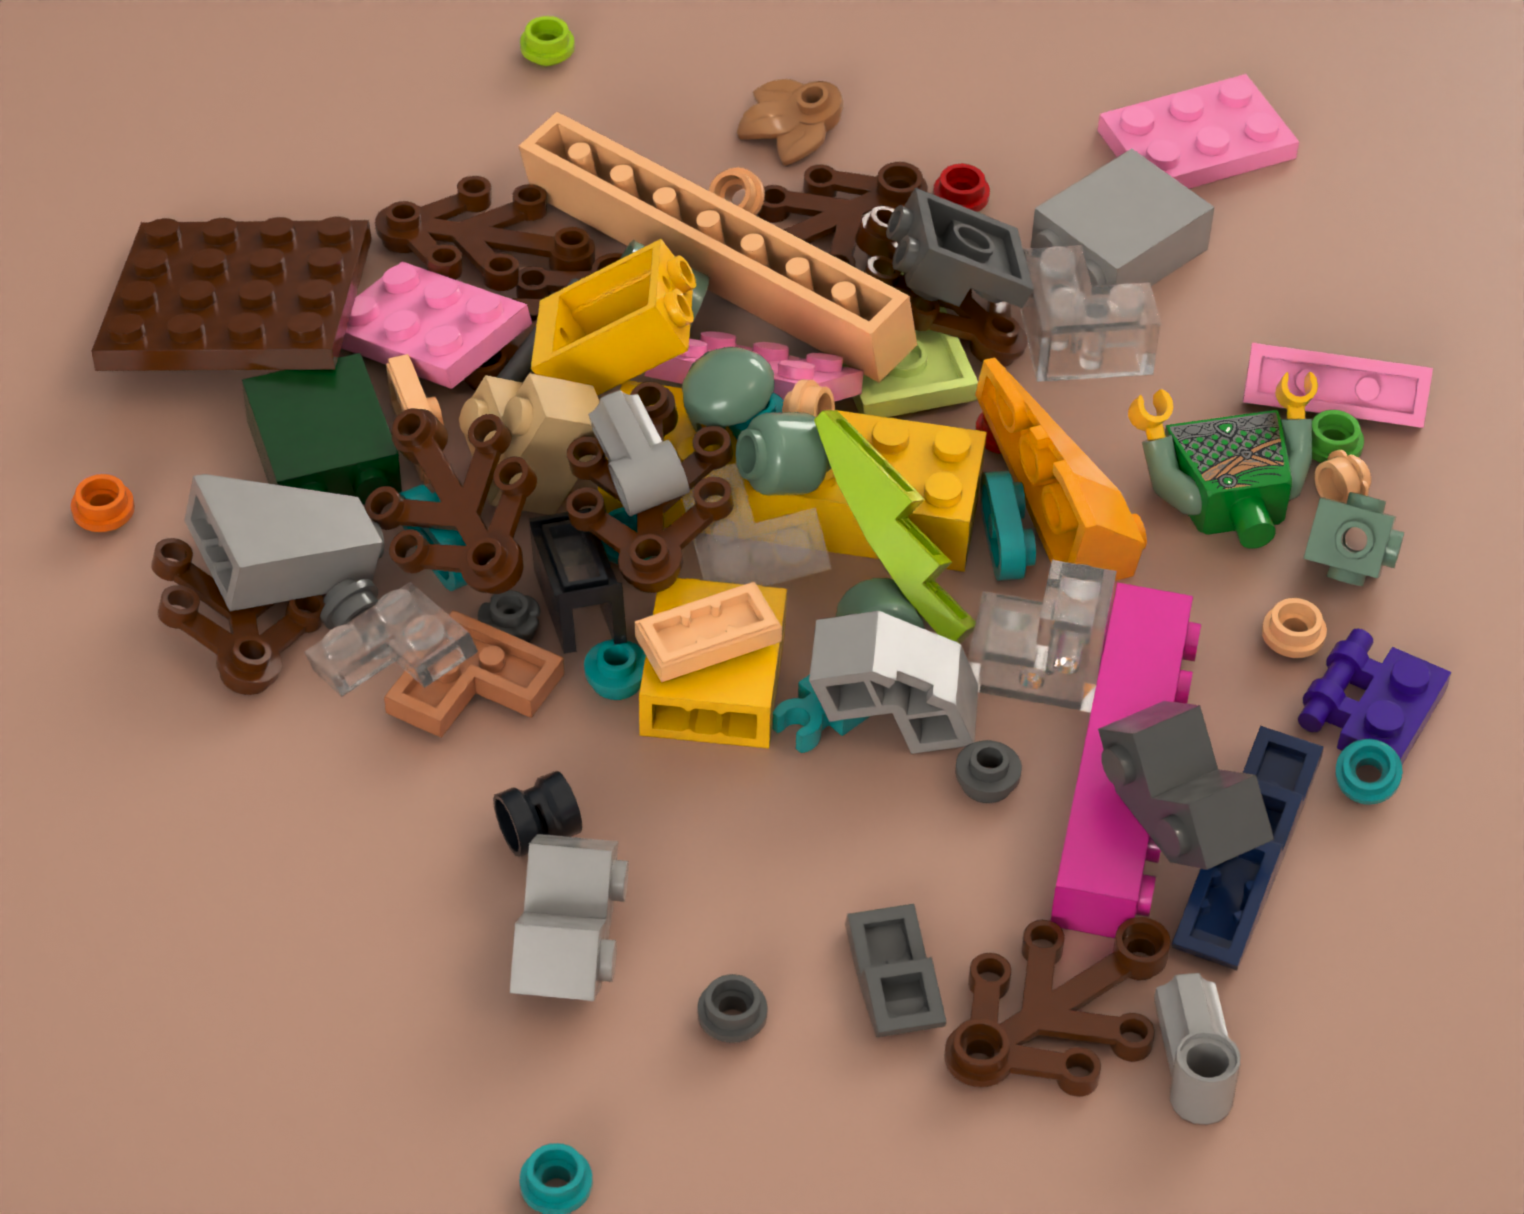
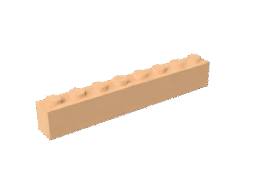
(742, 254)

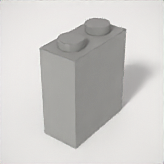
(1129, 220)

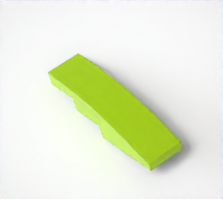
(881, 505)

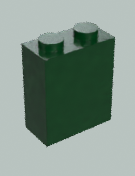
(322, 430)

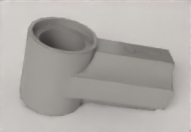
(639, 462)
(1198, 1049)

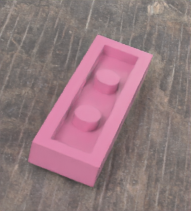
(1345, 383)

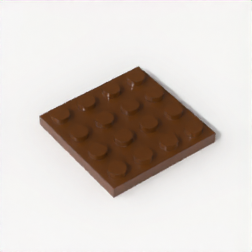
(234, 295)

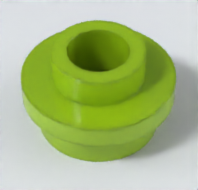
(547, 41)

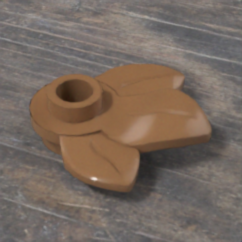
(794, 115)

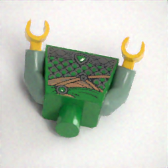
(1230, 468)

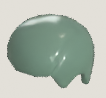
(726, 387)

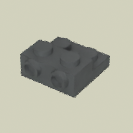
(956, 249)

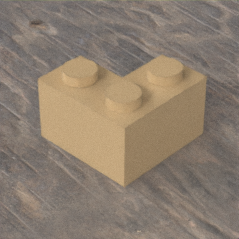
(543, 421)

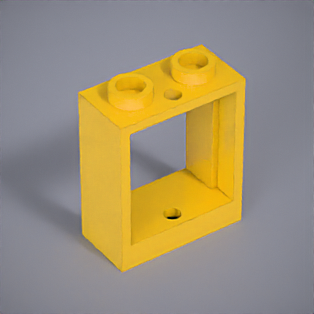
(616, 320)

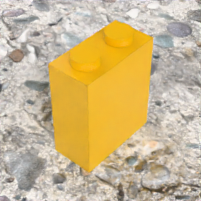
(722, 701)

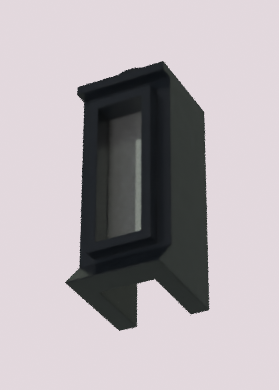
(574, 575)

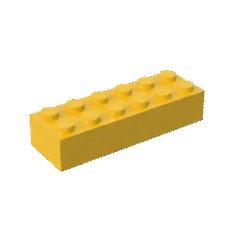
(935, 459)

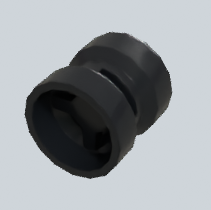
(542, 809)

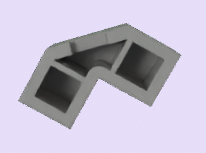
(889, 666)
(567, 918)

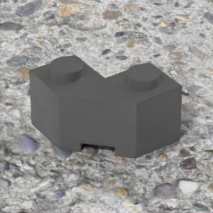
(1175, 790)

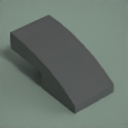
(894, 971)

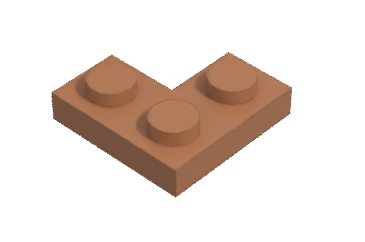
(501, 671)

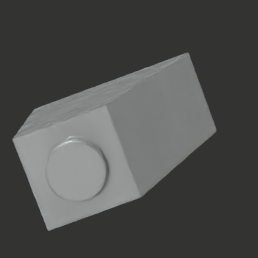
(279, 540)

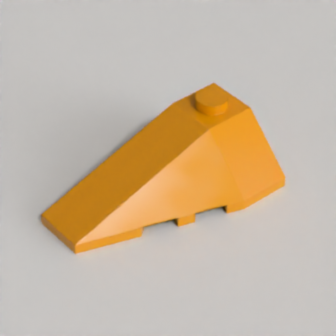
(1066, 495)

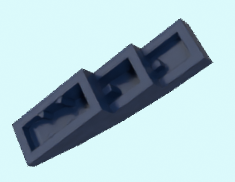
(1233, 894)

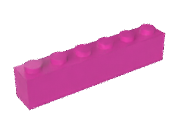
(1104, 843)

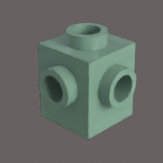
(1329, 545)

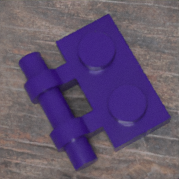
(1396, 698)

